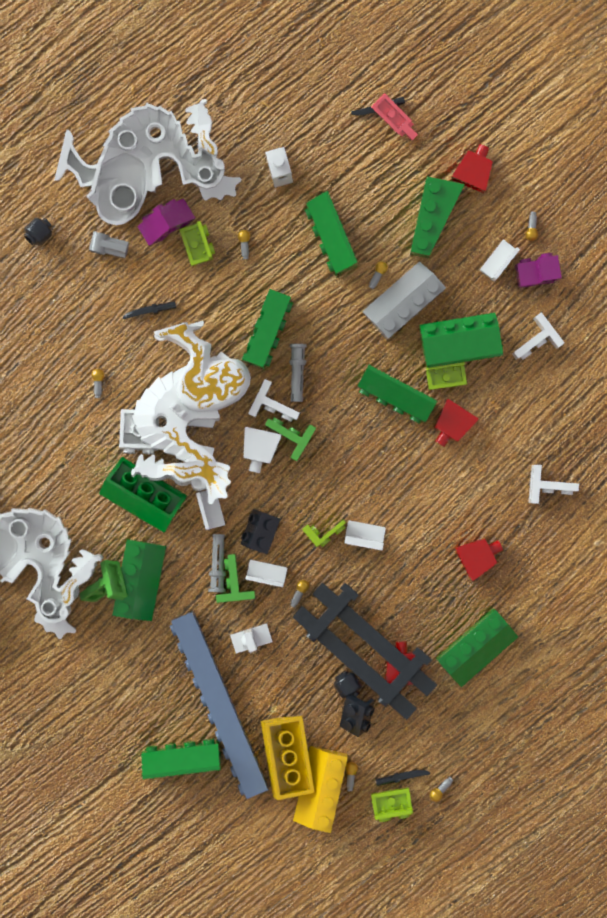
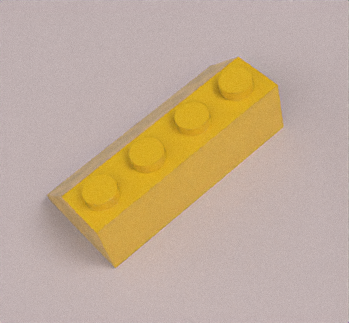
(287, 757)
(319, 808)

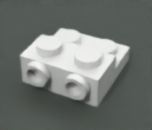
(129, 436)

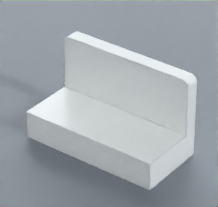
(499, 260)
(211, 514)
(365, 535)
(266, 573)

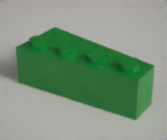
(435, 207)
(267, 329)

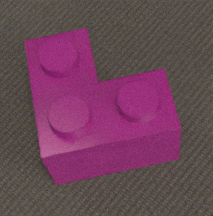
(165, 220)
(539, 272)

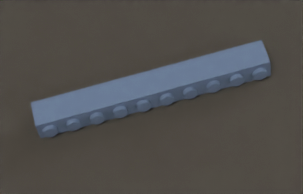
(220, 705)

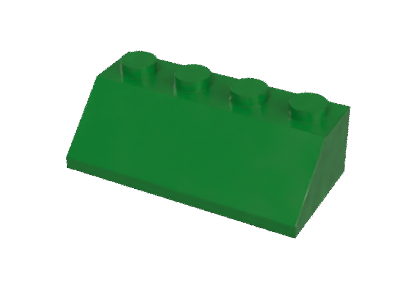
(331, 233)
(461, 340)
(396, 394)
(147, 499)
(141, 575)
(477, 647)
(181, 759)

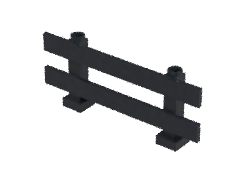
(409, 670)

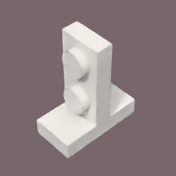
(547, 331)
(271, 405)
(547, 486)
(251, 638)

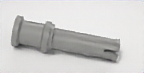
(297, 362)
(218, 539)

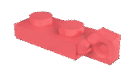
(394, 116)

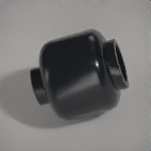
(38, 231)
(347, 684)

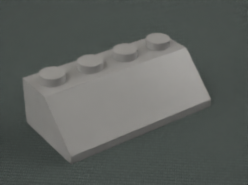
(404, 300)

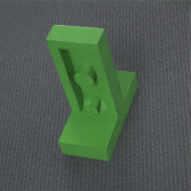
(293, 435)
(233, 583)
(110, 584)

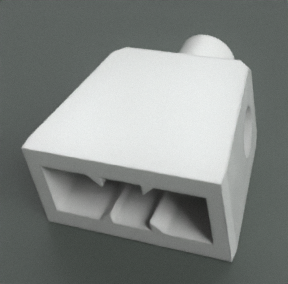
(279, 167)
(259, 447)

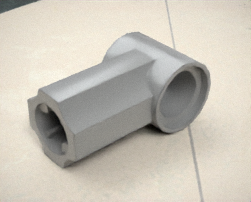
(104, 244)

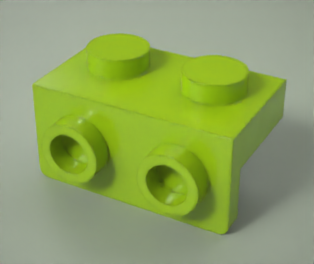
(197, 244)
(446, 376)
(392, 804)

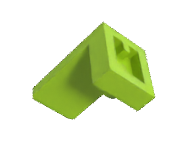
(313, 533)

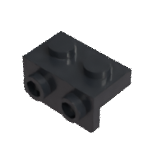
(260, 531)
(357, 715)

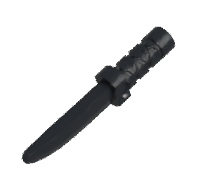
(398, 101)
(151, 309)
(396, 777)

